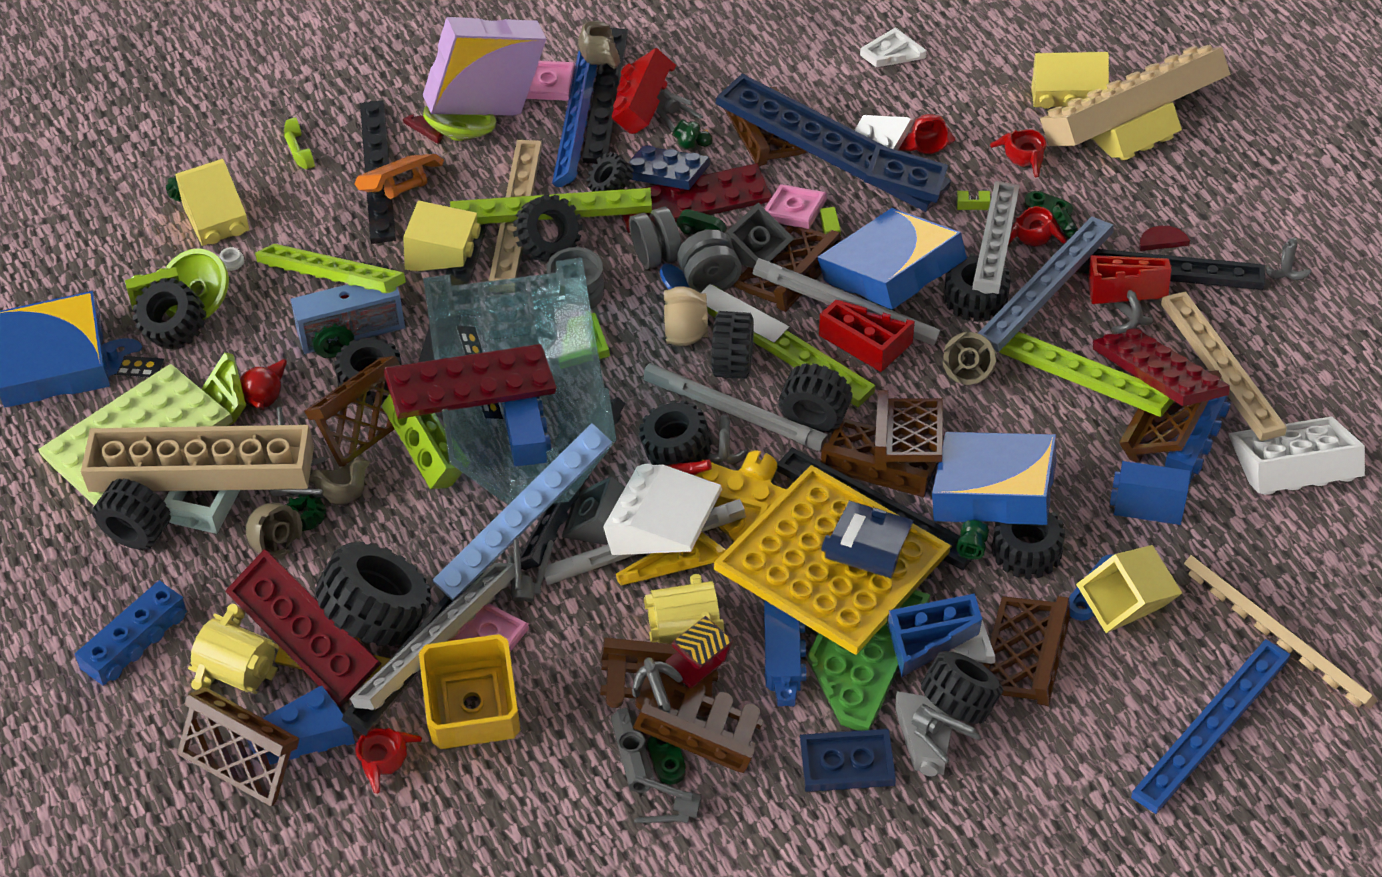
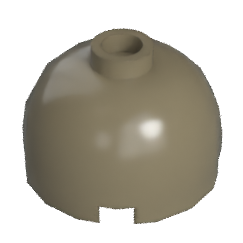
(969, 358)
(272, 525)

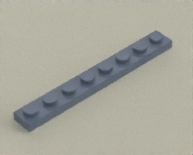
(1046, 282)

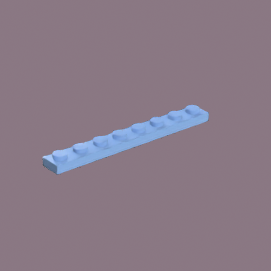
(522, 512)

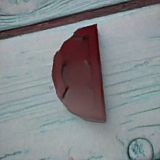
(420, 125)
(1163, 237)

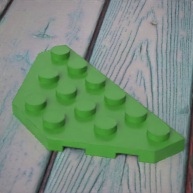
(861, 681)

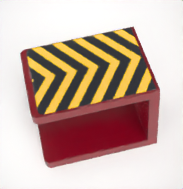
(699, 651)

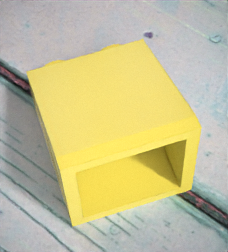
(212, 202)
(439, 237)
(1128, 587)

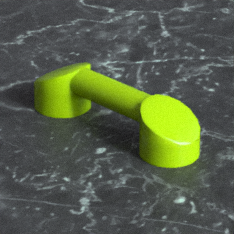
(301, 157)

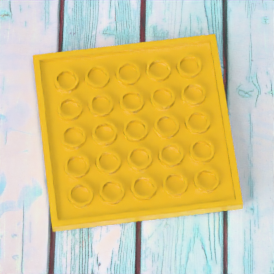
(785, 564)

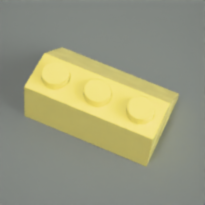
(1067, 76)
(1140, 132)

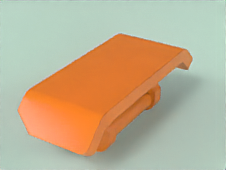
(375, 179)

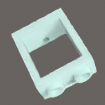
(198, 516)

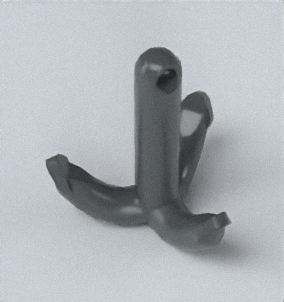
(1287, 260)
(1134, 313)
(724, 445)
(652, 670)

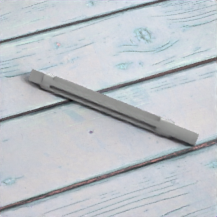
(828, 294)
(686, 387)
(602, 556)

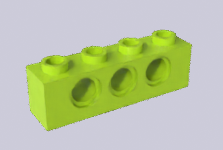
(426, 444)

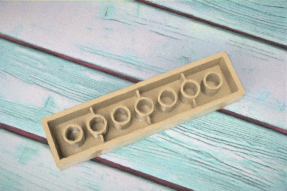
(1134, 96)
(200, 457)

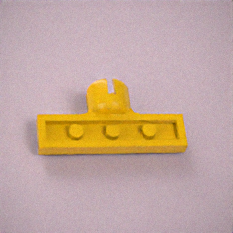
(750, 481)

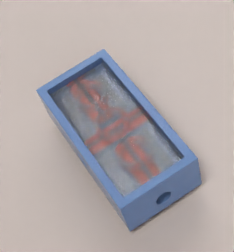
(360, 309)

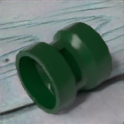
(973, 539)

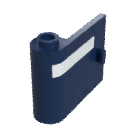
(867, 539)

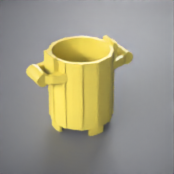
(679, 608)
(231, 654)

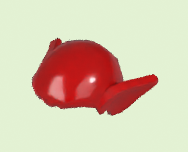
(928, 135)
(1024, 148)
(1036, 227)
(262, 384)
(383, 753)

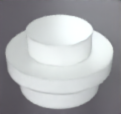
(232, 258)

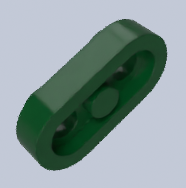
(1042, 199)
(692, 222)
(665, 756)

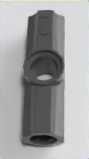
(631, 749)

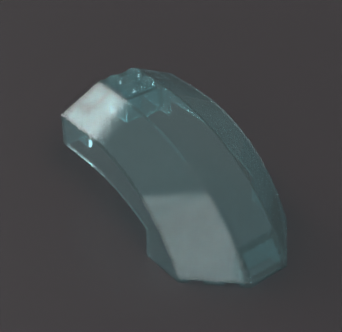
(515, 314)

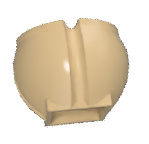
(685, 316)

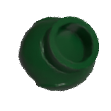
(689, 133)

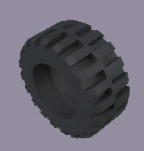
(373, 594)

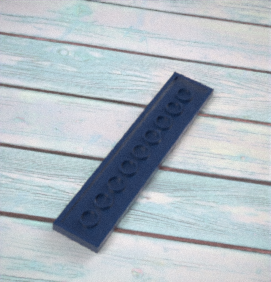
(807, 130)

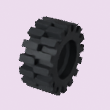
(610, 173)

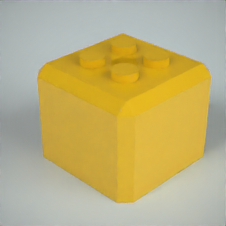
(467, 669)

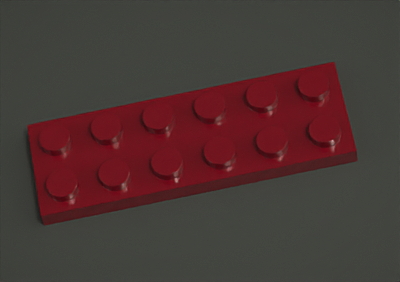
(712, 193)
(1161, 367)
(469, 381)
(301, 628)

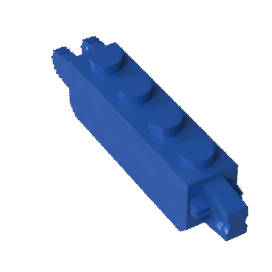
(783, 654)

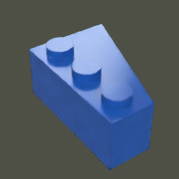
(931, 628)
(314, 721)

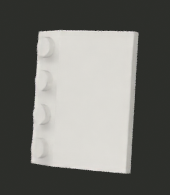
(1300, 456)
(660, 511)

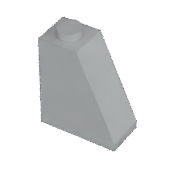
(920, 753)

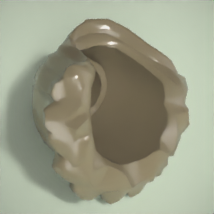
(598, 44)
(342, 484)

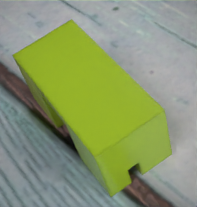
(964, 203)
(829, 220)

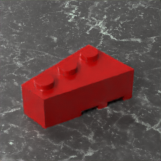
(639, 90)
(1114, 276)
(865, 335)

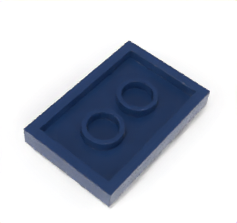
(668, 167)
(906, 173)
(847, 760)

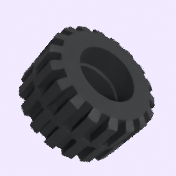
(564, 218)
(157, 301)
(969, 302)
(732, 344)
(359, 356)
(815, 397)
(671, 421)
(131, 514)
(1029, 557)
(961, 687)

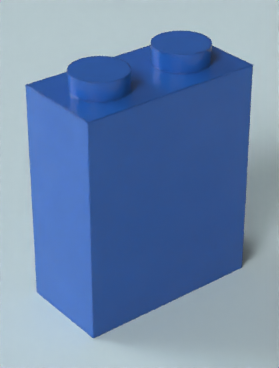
(1150, 492)

